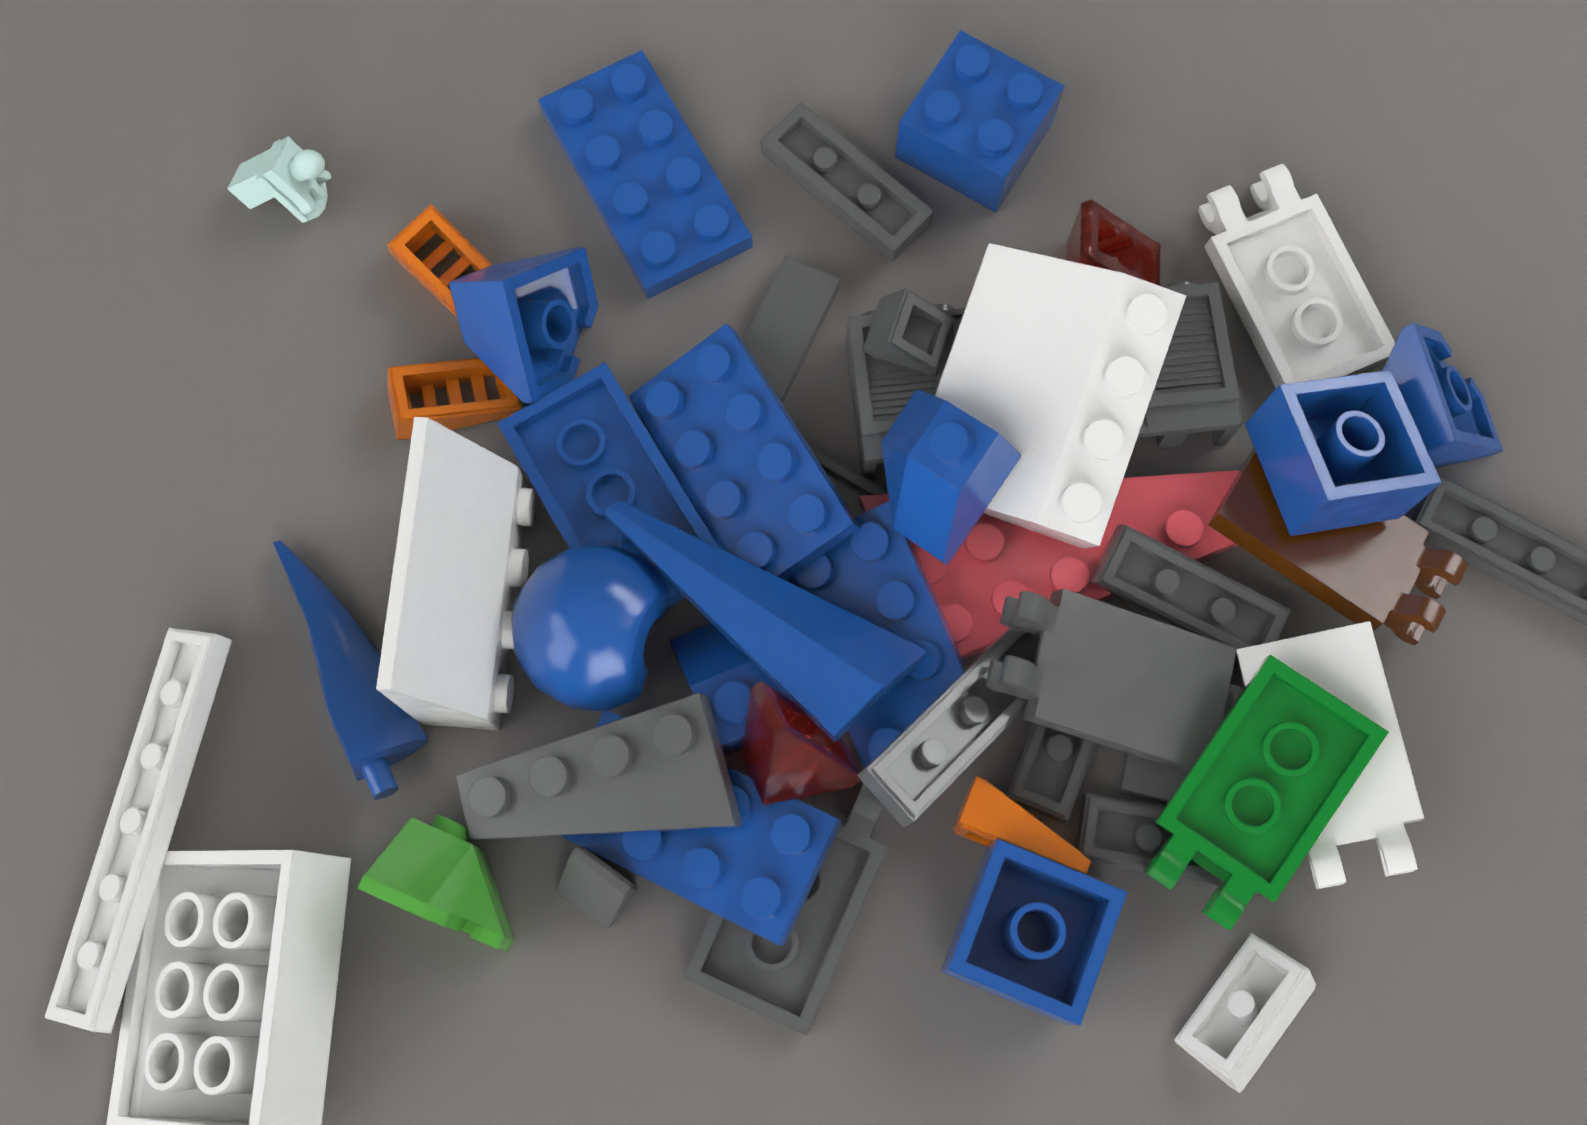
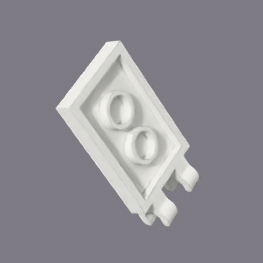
(1294, 283)
(1385, 794)

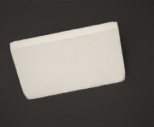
(1246, 1012)

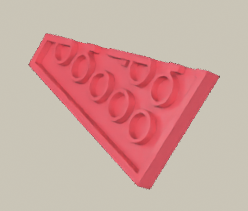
(1008, 559)

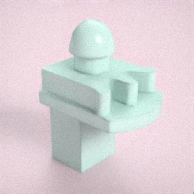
(289, 175)

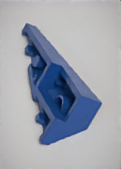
(807, 646)

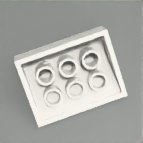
(1065, 374)
(455, 582)
(233, 991)

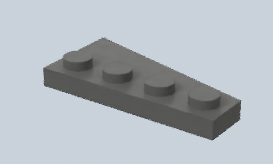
(621, 777)

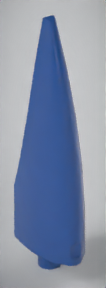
(366, 722)

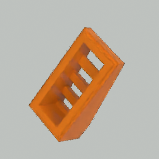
(419, 233)
(449, 374)
(993, 815)

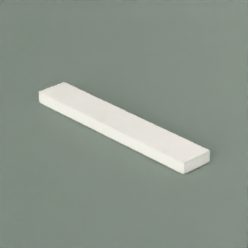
(138, 831)

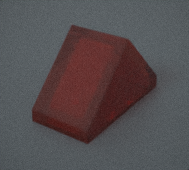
(1112, 244)
(789, 752)

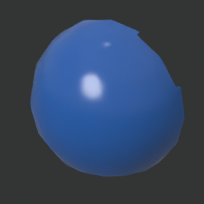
(586, 625)

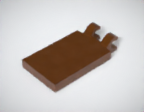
(1352, 569)

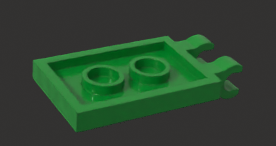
(1263, 789)

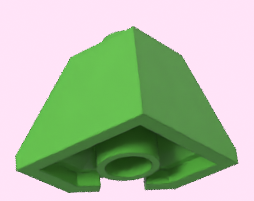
(442, 880)

